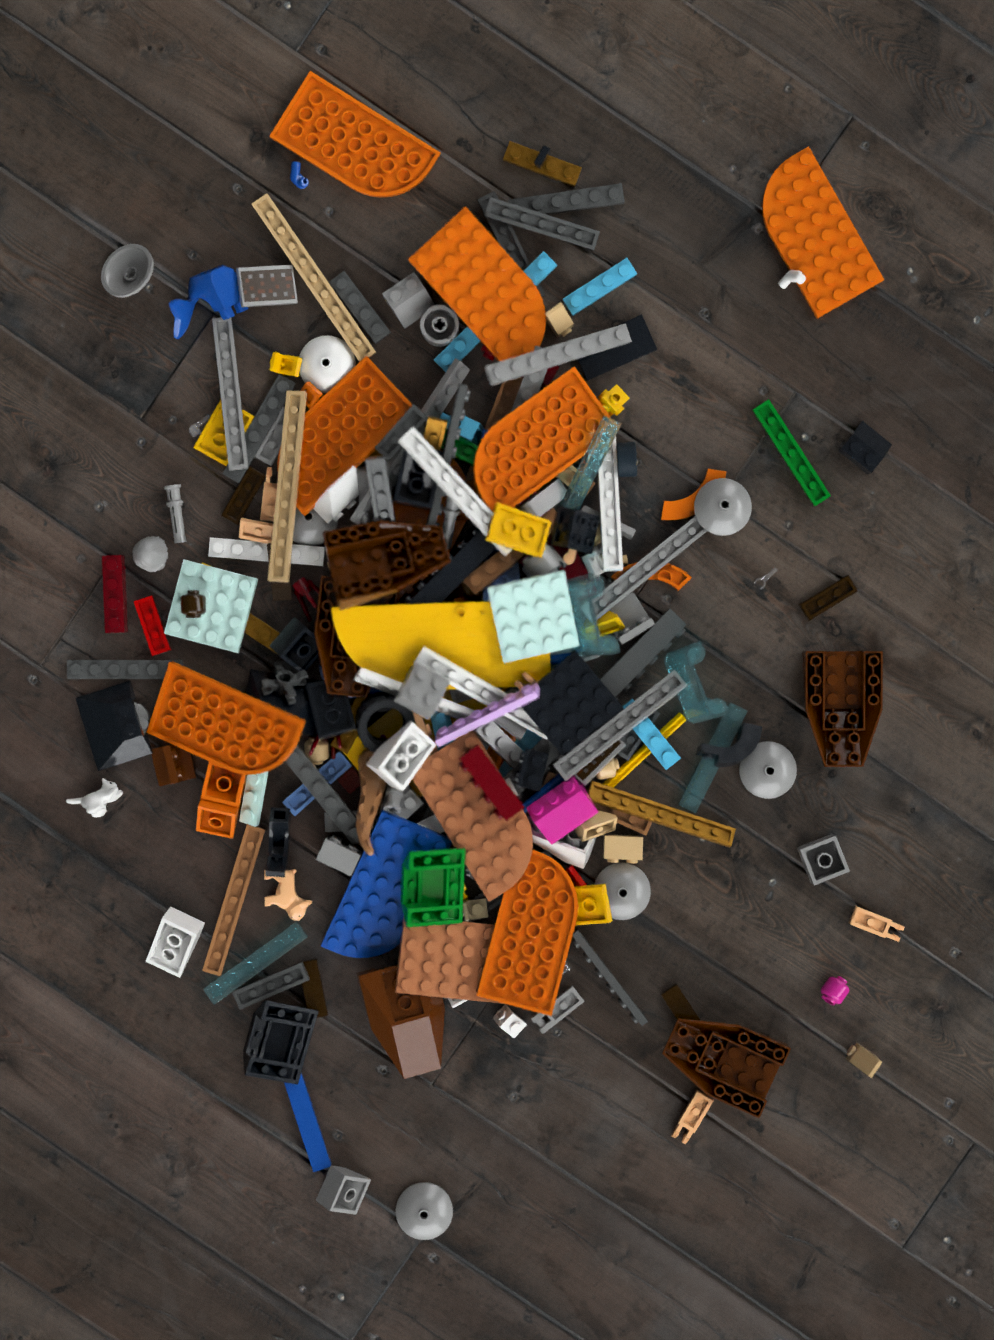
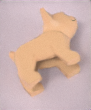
(286, 896)

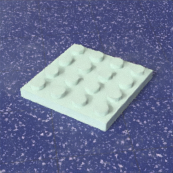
(227, 606)
(533, 616)

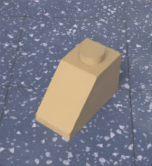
(559, 320)
(596, 826)
(863, 1059)

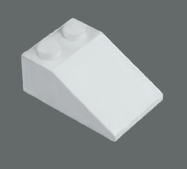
(338, 497)
(401, 756)
(174, 941)

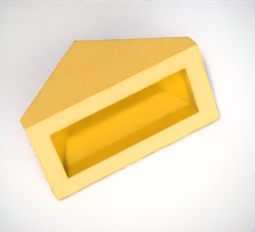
(609, 623)

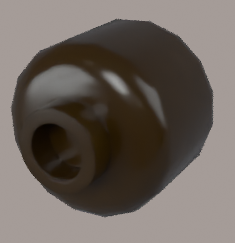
(193, 604)

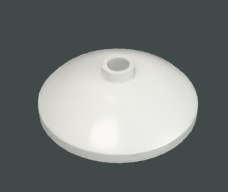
(330, 348)

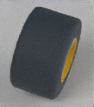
(626, 459)

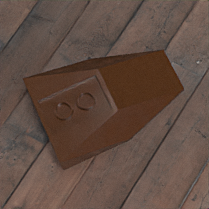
(381, 558)
(336, 663)
(843, 703)
(404, 1024)
(727, 1061)

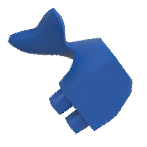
(216, 287)

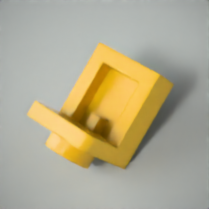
(285, 364)

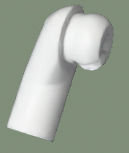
(792, 276)

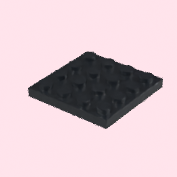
(571, 704)

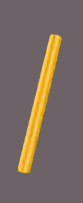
(644, 752)

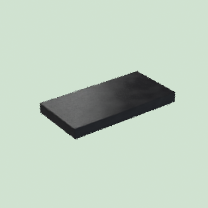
(608, 360)

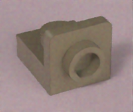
(475, 909)

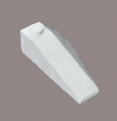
(568, 848)

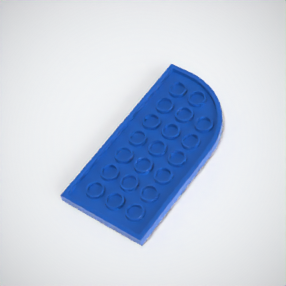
(371, 910)

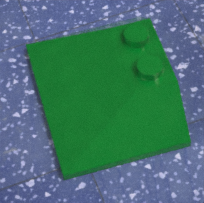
(433, 887)

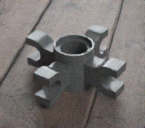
(284, 682)

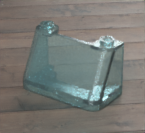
(581, 592)
(693, 698)

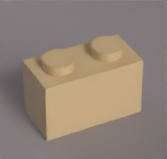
(623, 847)

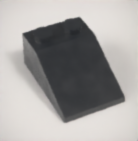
(413, 484)

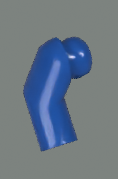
(296, 177)

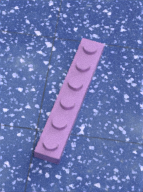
(491, 712)

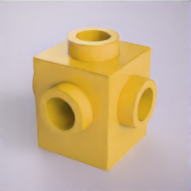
(613, 400)

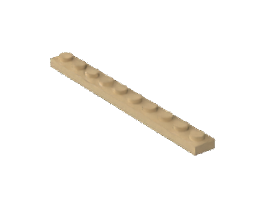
(313, 277)
(287, 486)

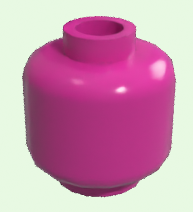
(834, 990)

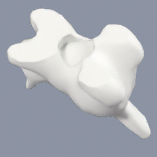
(96, 802)

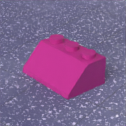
(562, 809)

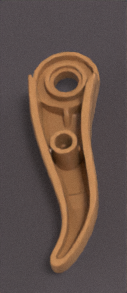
(371, 798)

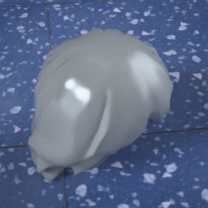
(150, 554)

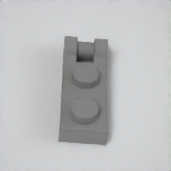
(563, 1006)

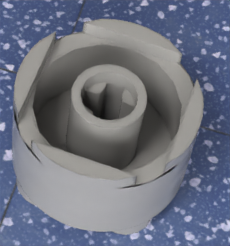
(447, 317)
(548, 563)

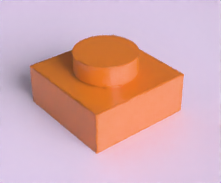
(313, 394)

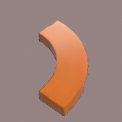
(685, 507)
(669, 574)

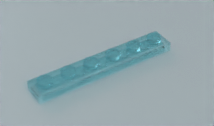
(591, 463)
(705, 770)
(255, 963)

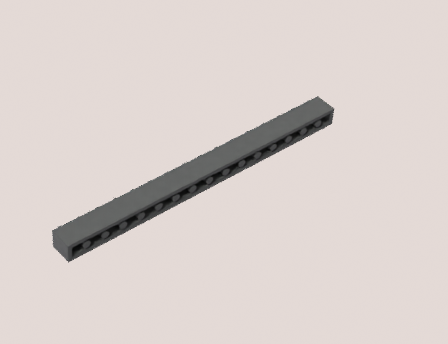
(623, 672)

